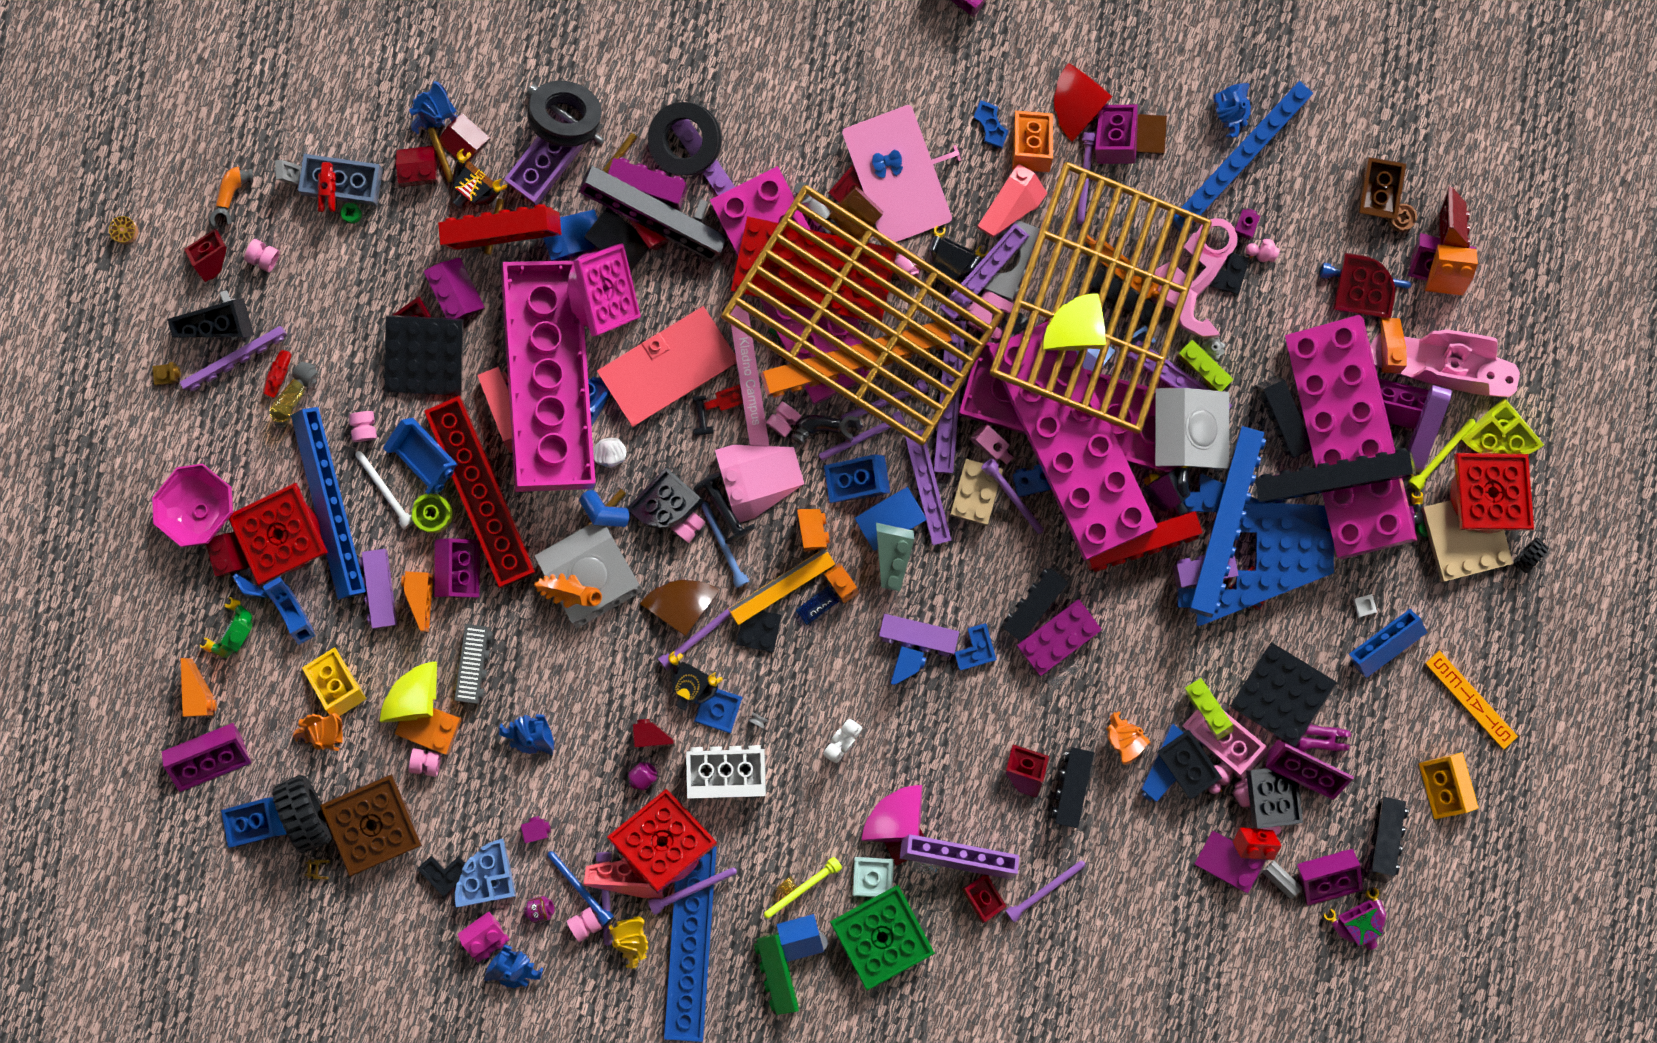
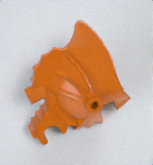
(320, 731)
(1126, 738)

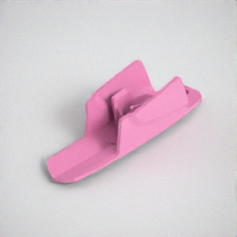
(1457, 362)

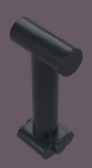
(703, 429)

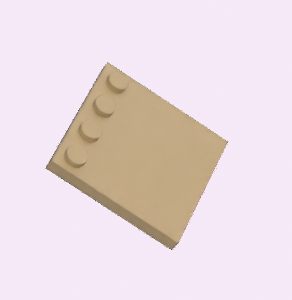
(1462, 551)

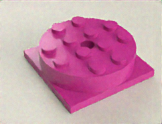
(603, 290)

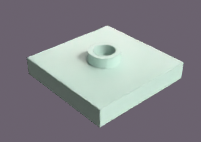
(872, 876)

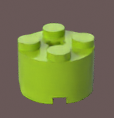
(422, 508)

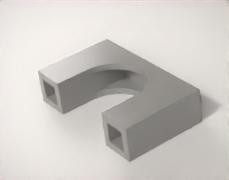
(1007, 283)

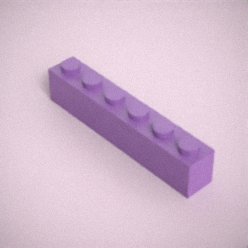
(959, 856)

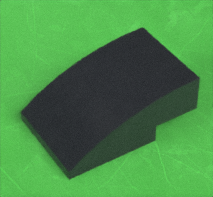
(614, 230)

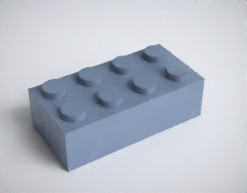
(354, 179)

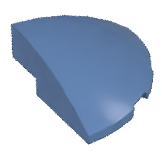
(485, 876)

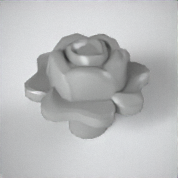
(1214, 348)

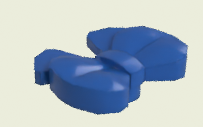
(893, 160)

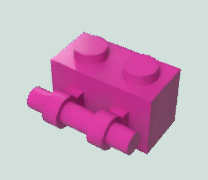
(483, 937)

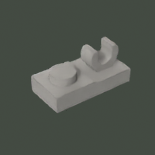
(287, 172)

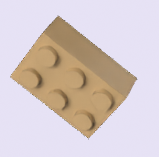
(974, 494)

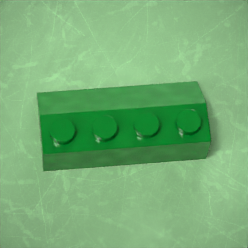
(777, 973)

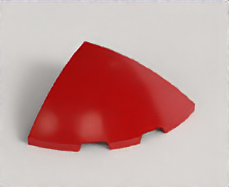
(1077, 101)

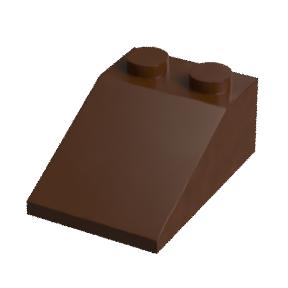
(1381, 188)

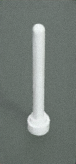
(404, 518)

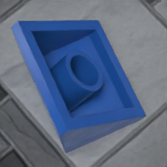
(800, 937)

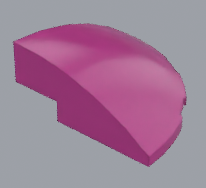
(895, 816)

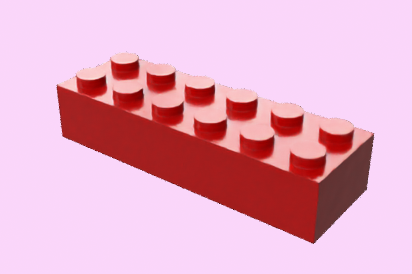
(500, 227)
(1167, 534)

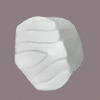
(609, 452)

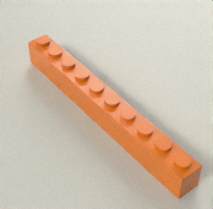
(792, 378)

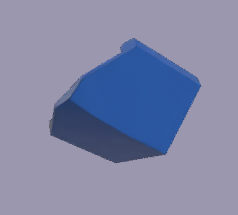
(248, 588)

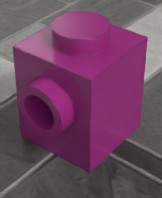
(1247, 223)
(535, 829)

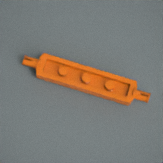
(1137, 282)

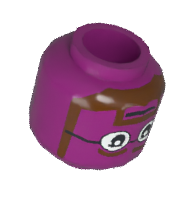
(539, 909)

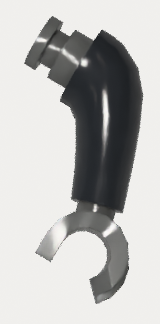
(812, 424)

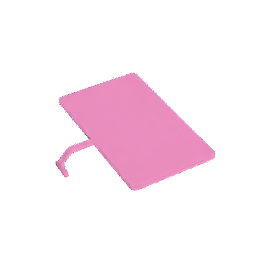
(914, 197)

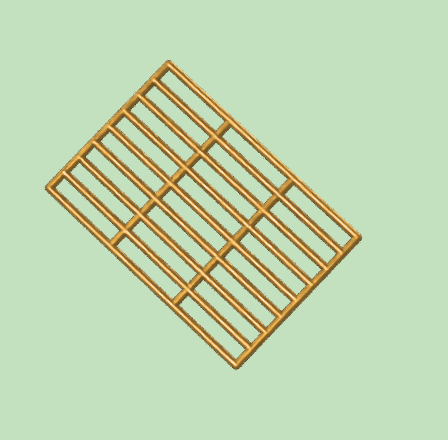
(1114, 263)
(830, 294)

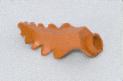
(568, 590)

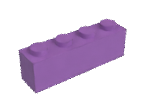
(379, 588)
(919, 634)

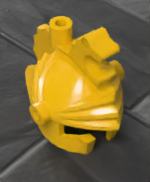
(630, 940)

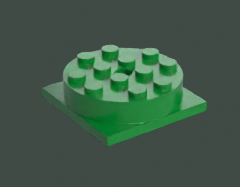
(882, 960)

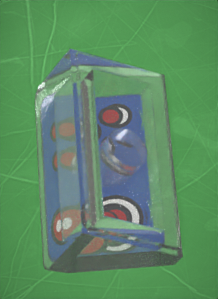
(1063, 671)

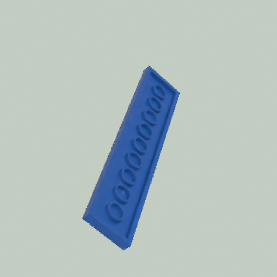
(690, 955)

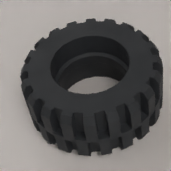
(301, 814)

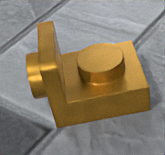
(166, 373)

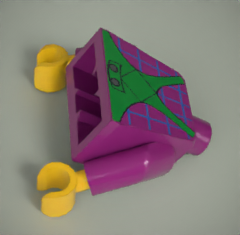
(1362, 922)

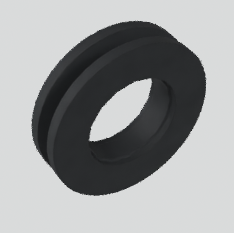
(659, 132)
(564, 133)

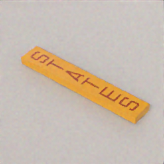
(1471, 699)

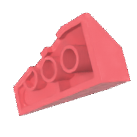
(1016, 198)
(618, 878)

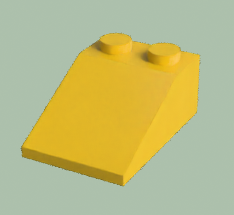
(334, 683)

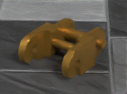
(316, 875)

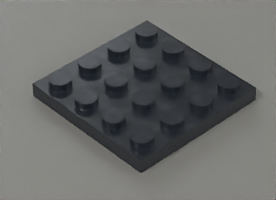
(423, 355)
(1283, 694)

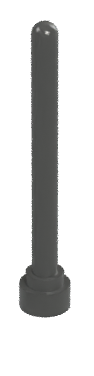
(563, 114)

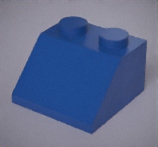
(907, 664)

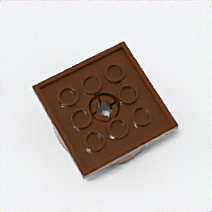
(349, 820)

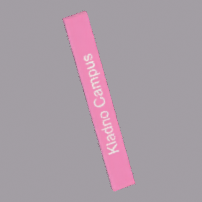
(749, 381)

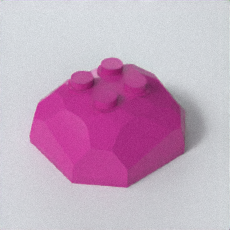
(192, 505)

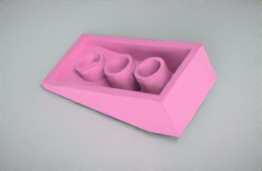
(1237, 750)

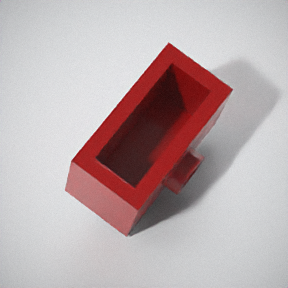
(1257, 843)

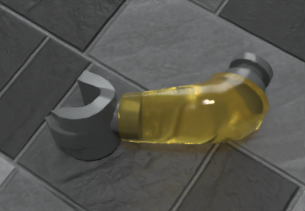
(291, 395)

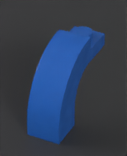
(290, 609)

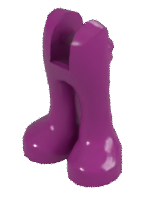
(1329, 744)

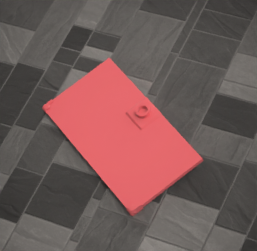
(667, 366)

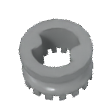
(758, 720)

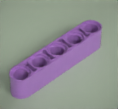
(1428, 425)

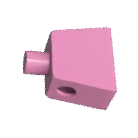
(985, 439)

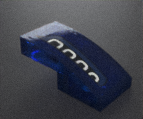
(817, 605)

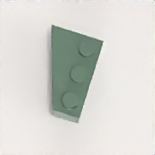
(894, 553)

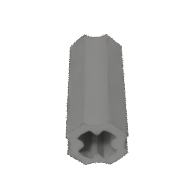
(1282, 879)

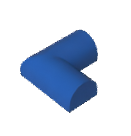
(601, 514)

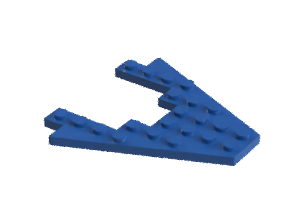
(1286, 552)

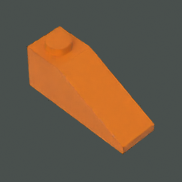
(1393, 346)

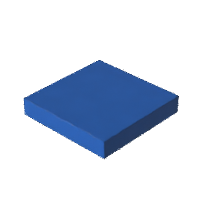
(719, 711)

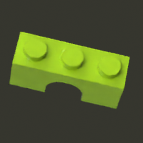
(1197, 359)
(1209, 708)

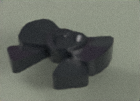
(1020, 324)

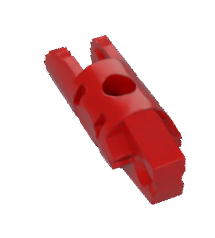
(326, 178)
(277, 373)

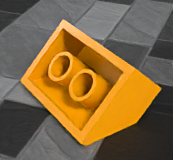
(1448, 785)

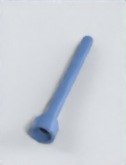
(739, 577)

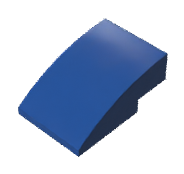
(897, 510)

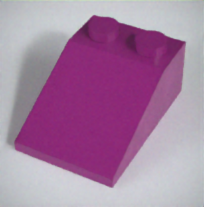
(1117, 134)
(1224, 862)

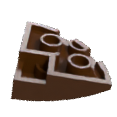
(680, 602)

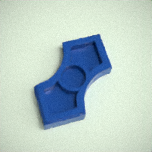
(994, 132)

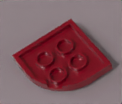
(1365, 287)

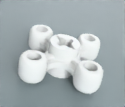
(842, 741)

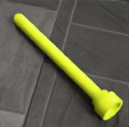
(1418, 481)
(831, 867)

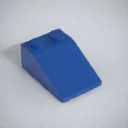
(572, 240)
(857, 478)
(252, 822)

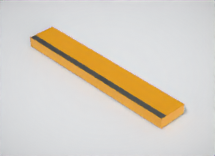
(781, 586)

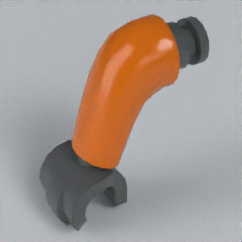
(230, 183)

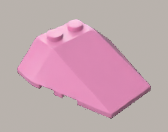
(758, 477)

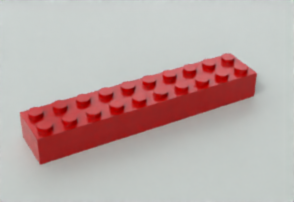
(481, 492)

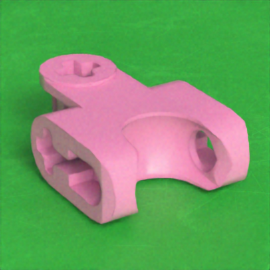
(986, 316)

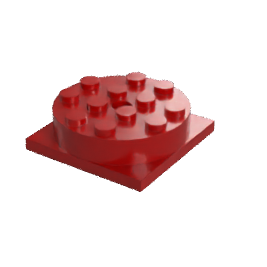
(1510, 489)
(258, 530)
(660, 822)

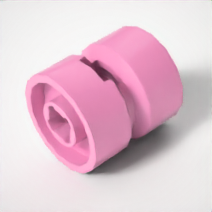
(260, 254)
(783, 419)
(362, 426)
(687, 528)
(424, 762)
(584, 924)

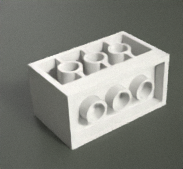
(721, 785)

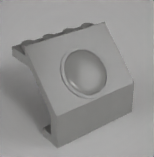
(1192, 428)
(596, 563)

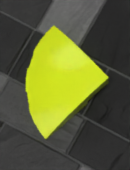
(1077, 326)
(1502, 432)
(411, 695)

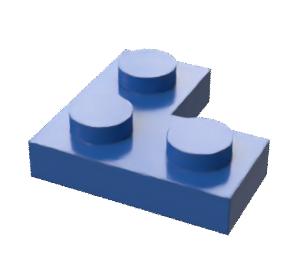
(981, 650)

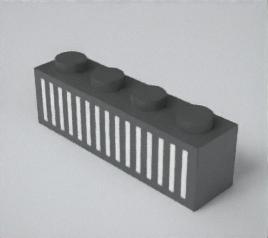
(472, 663)

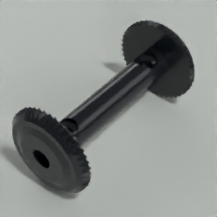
(723, 507)

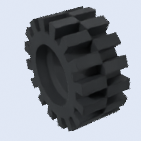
(1531, 555)

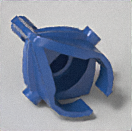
(1233, 107)
(432, 108)
(529, 734)
(512, 968)

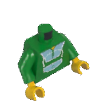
(234, 634)

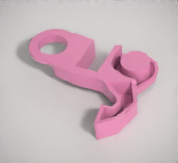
(1213, 262)

